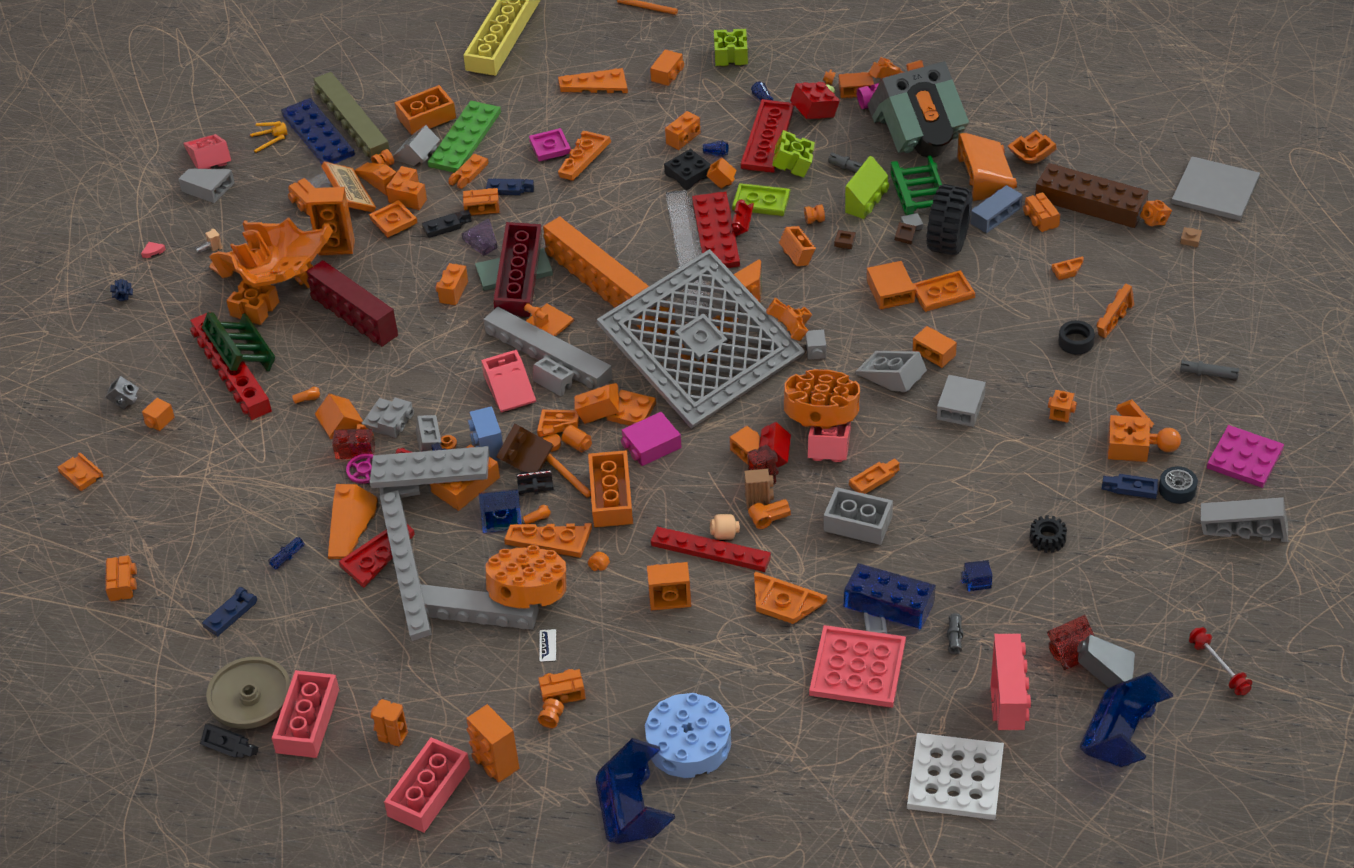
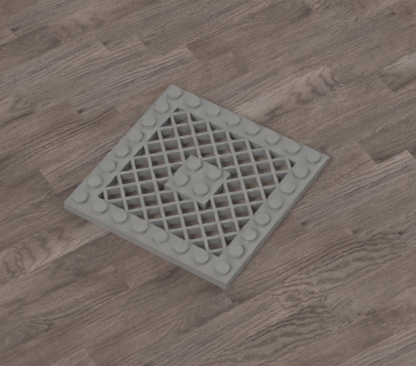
(700, 338)

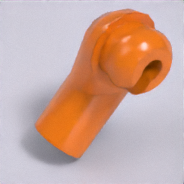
(311, 394)
(542, 513)

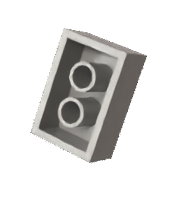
(858, 515)

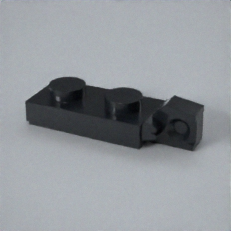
(446, 223)
(227, 742)

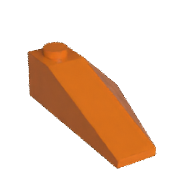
(350, 515)

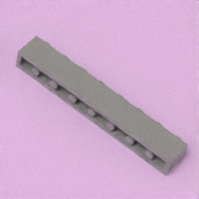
(541, 344)

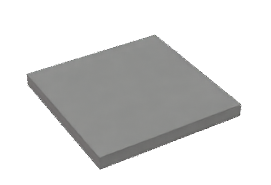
(1215, 188)

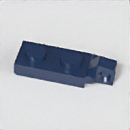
(511, 186)
(1131, 485)

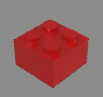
(814, 100)

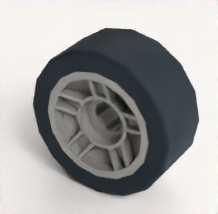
(1178, 485)

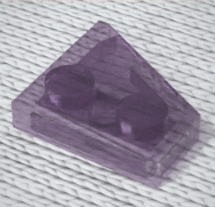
(481, 237)

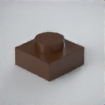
(905, 233)
(845, 239)

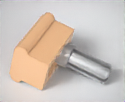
(213, 242)

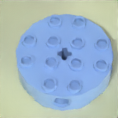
(690, 734)

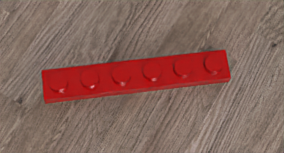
(711, 549)

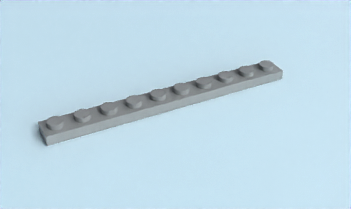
(405, 566)

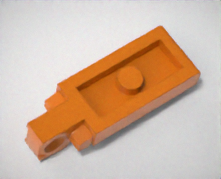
(874, 476)

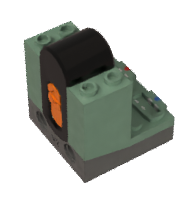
(920, 109)

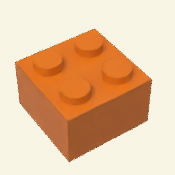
(669, 586)

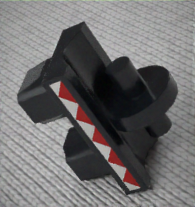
(535, 481)

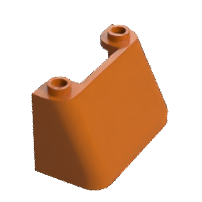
(985, 165)

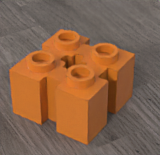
(253, 302)

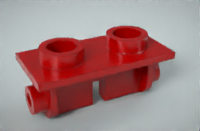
(742, 219)

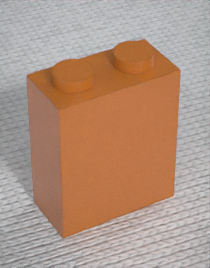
(890, 285)

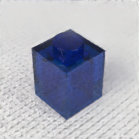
(977, 575)

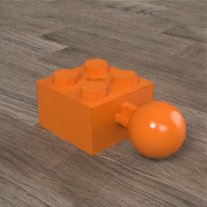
(1131, 437)

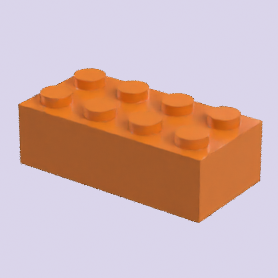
(331, 208)
(610, 489)

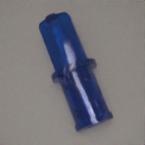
(286, 553)

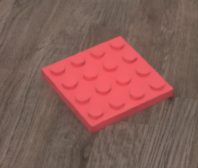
(857, 666)

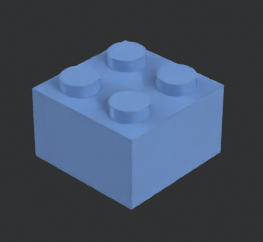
(485, 431)

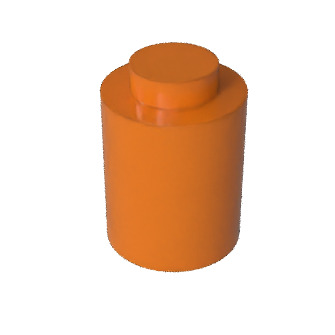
(576, 438)

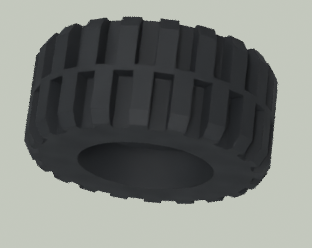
(949, 219)

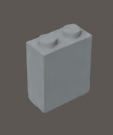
(961, 400)

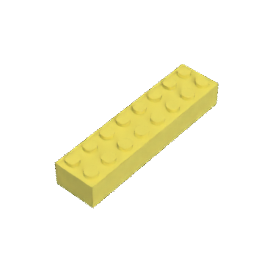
(498, 35)

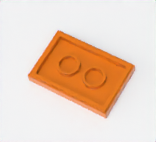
(943, 291)

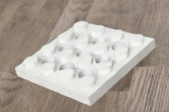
(962, 804)

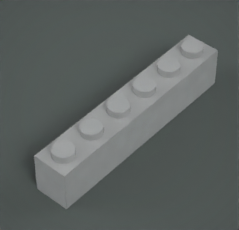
(475, 607)

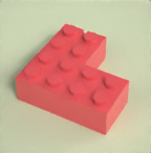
(1009, 682)

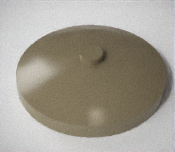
(248, 692)

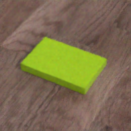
(765, 198)

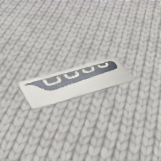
(548, 645)

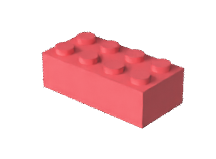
(305, 714)
(427, 784)

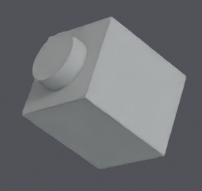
(815, 344)

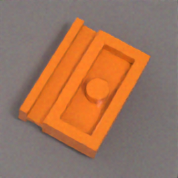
(80, 471)

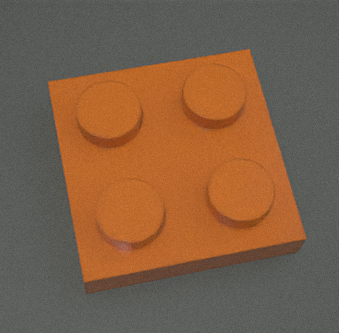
(393, 218)
(632, 408)

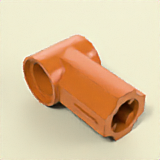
(764, 515)

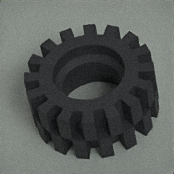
(1048, 542)

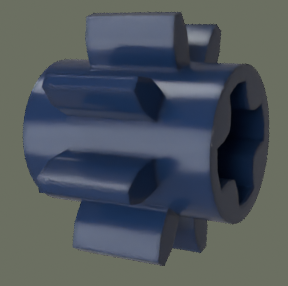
(121, 290)

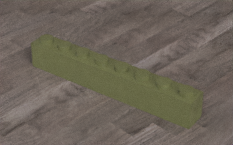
(350, 115)

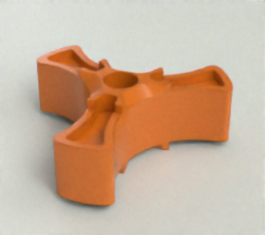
(884, 68)
(792, 318)

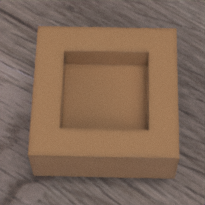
(1191, 237)

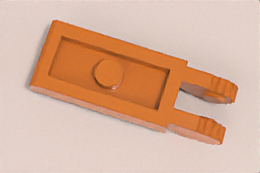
(468, 171)

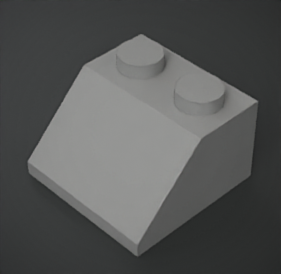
(417, 147)

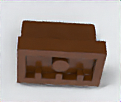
(524, 450)

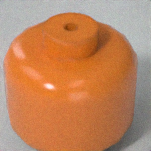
(598, 561)

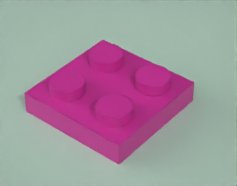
(549, 144)

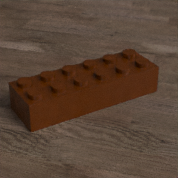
(1092, 195)

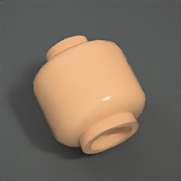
(724, 526)

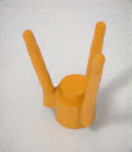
(279, 129)

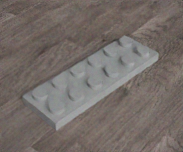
(429, 467)

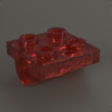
(1066, 639)

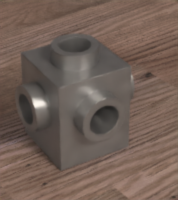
(122, 392)

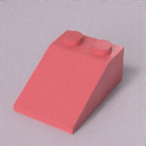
(208, 152)
(829, 443)

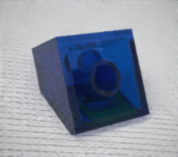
(500, 510)

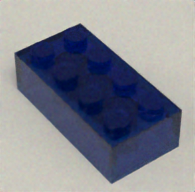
(889, 596)

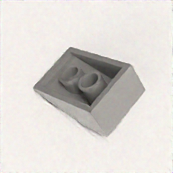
(893, 369)

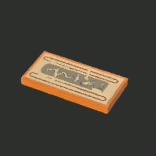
(355, 192)

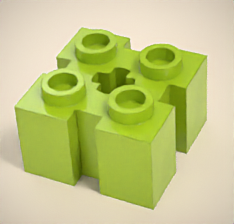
(730, 47)
(793, 154)

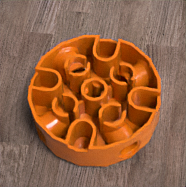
(821, 398)
(526, 577)

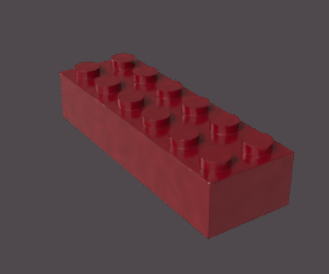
(518, 267)
(352, 303)

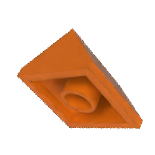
(337, 414)

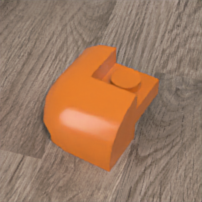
(1033, 147)

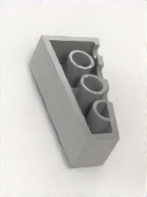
(1246, 518)

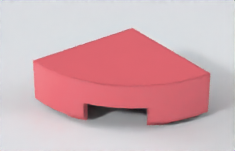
(152, 249)

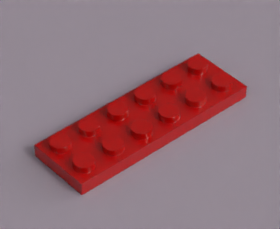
(768, 125)
(715, 228)

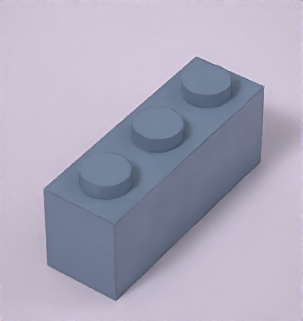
(996, 209)

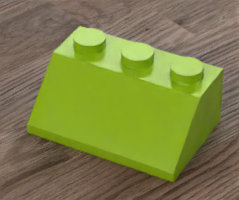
(865, 188)

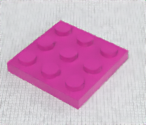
(1245, 456)

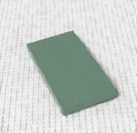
(488, 270)

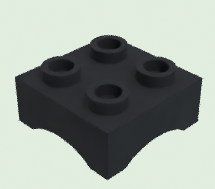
(687, 168)

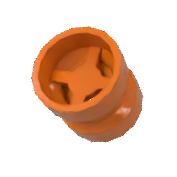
(383, 158)
(812, 214)
(550, 714)

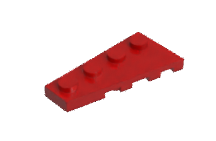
(369, 558)

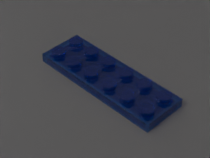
(317, 132)

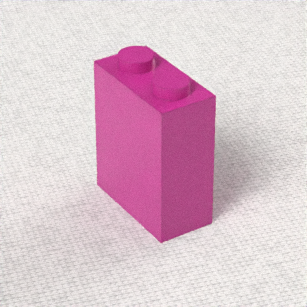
(651, 439)

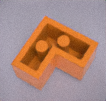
(407, 189)

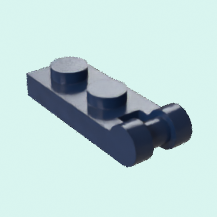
(229, 611)

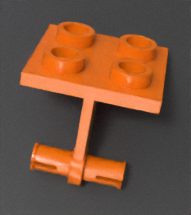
(548, 318)

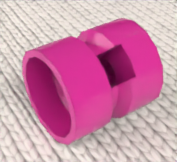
(864, 95)

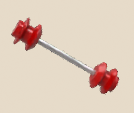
(1238, 680)

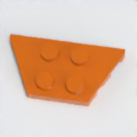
(785, 599)

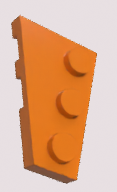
(1123, 300)

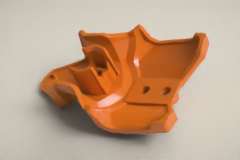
(272, 252)

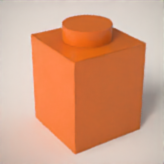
(721, 173)
(158, 414)

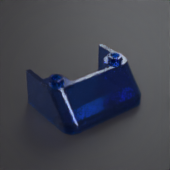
(1118, 717)
(621, 795)

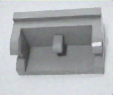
(552, 375)
(427, 432)

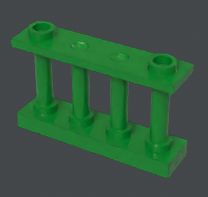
(901, 185)

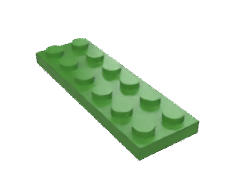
(464, 136)

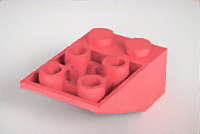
(508, 381)

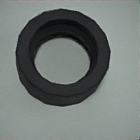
(1076, 327)

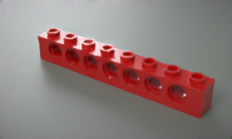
(240, 382)

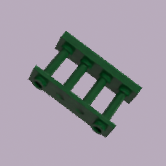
(231, 351)

